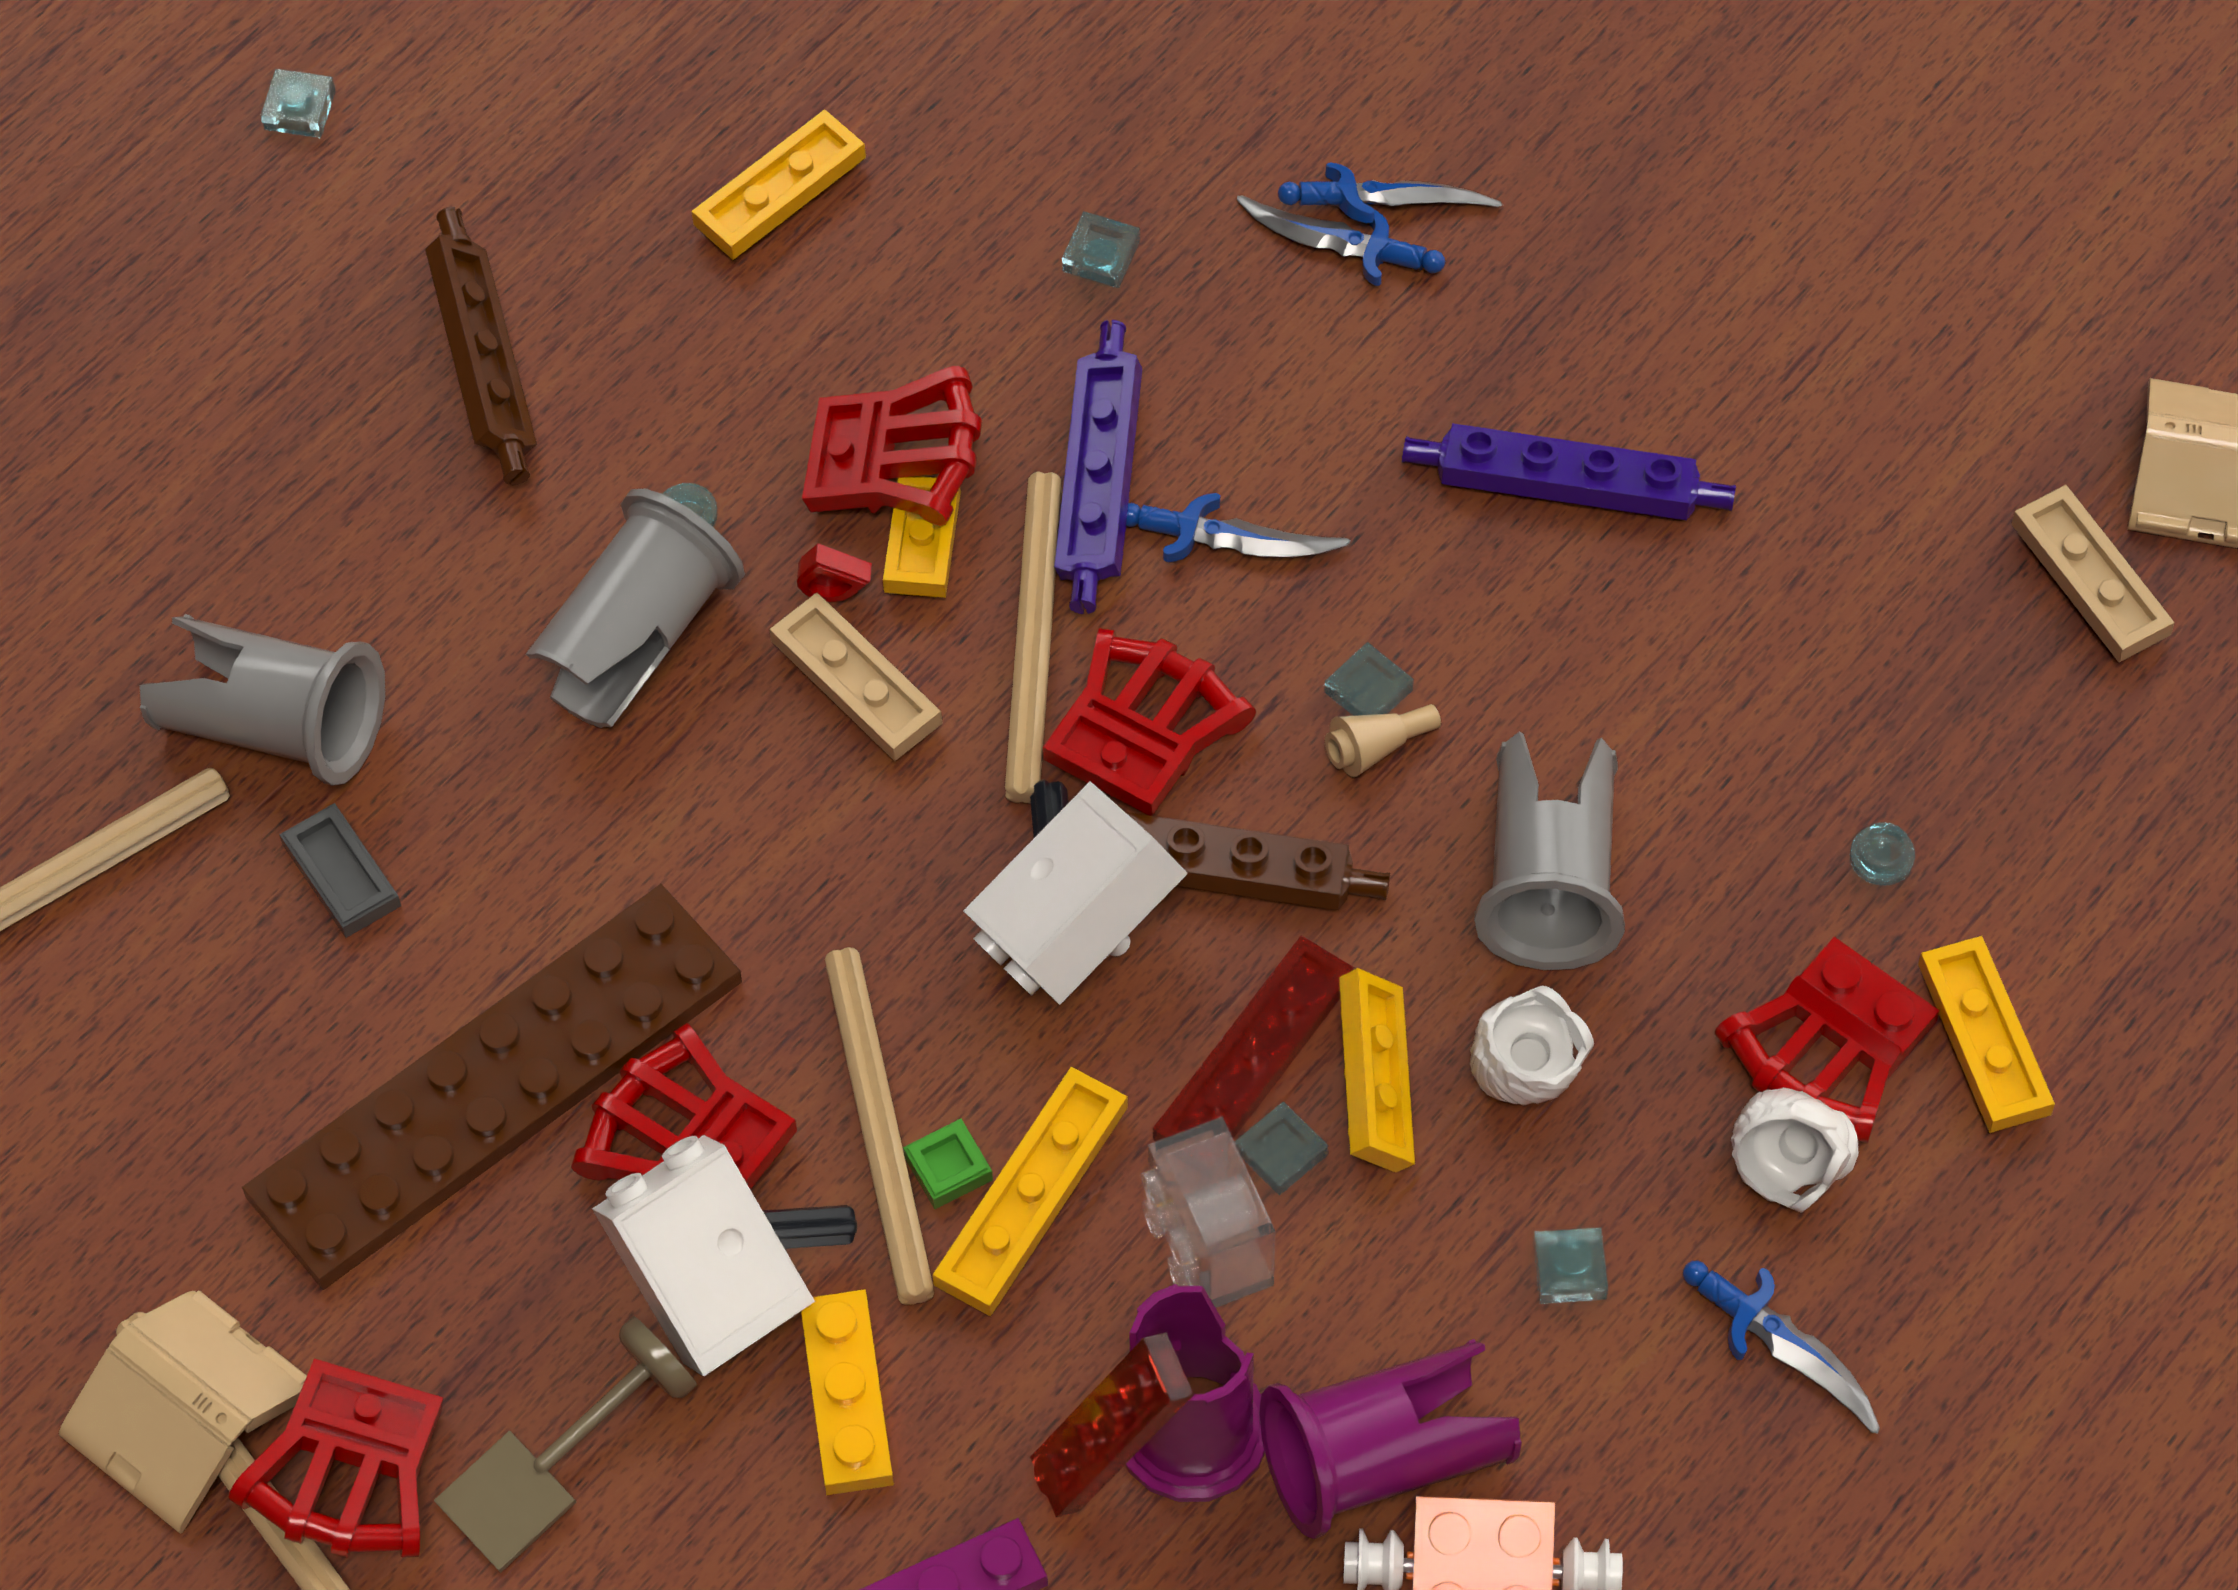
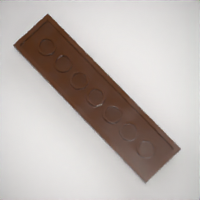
(491, 1086)

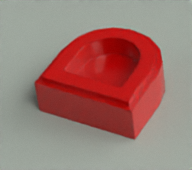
(832, 573)

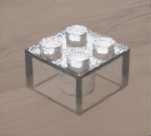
(1209, 1213)

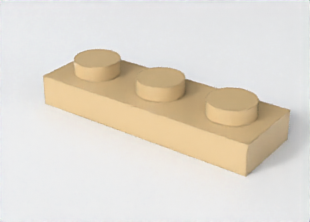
(2092, 573)
(856, 676)

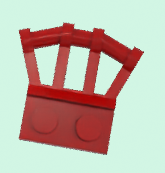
(856, 442)
(1123, 749)
(1851, 1006)
(732, 1115)
(358, 1423)

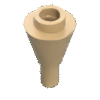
(1365, 739)

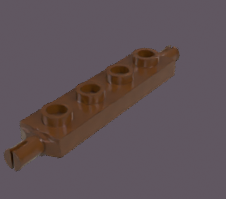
(480, 346)
(1263, 864)

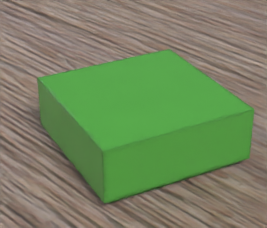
(948, 1164)

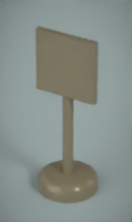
(510, 1494)

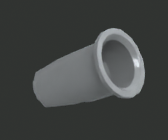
(634, 605)
(276, 698)
(1551, 867)

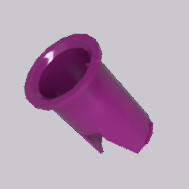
(1217, 1434)
(1365, 1437)

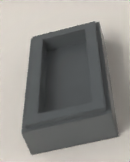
(340, 870)

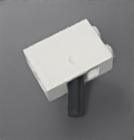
(1072, 890)
(710, 1253)

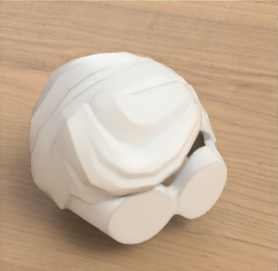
(1527, 1047)
(1792, 1142)

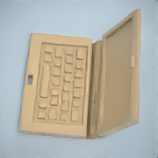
(2188, 465)
(175, 1401)

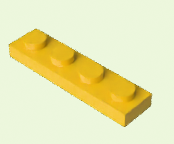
(1030, 1191)

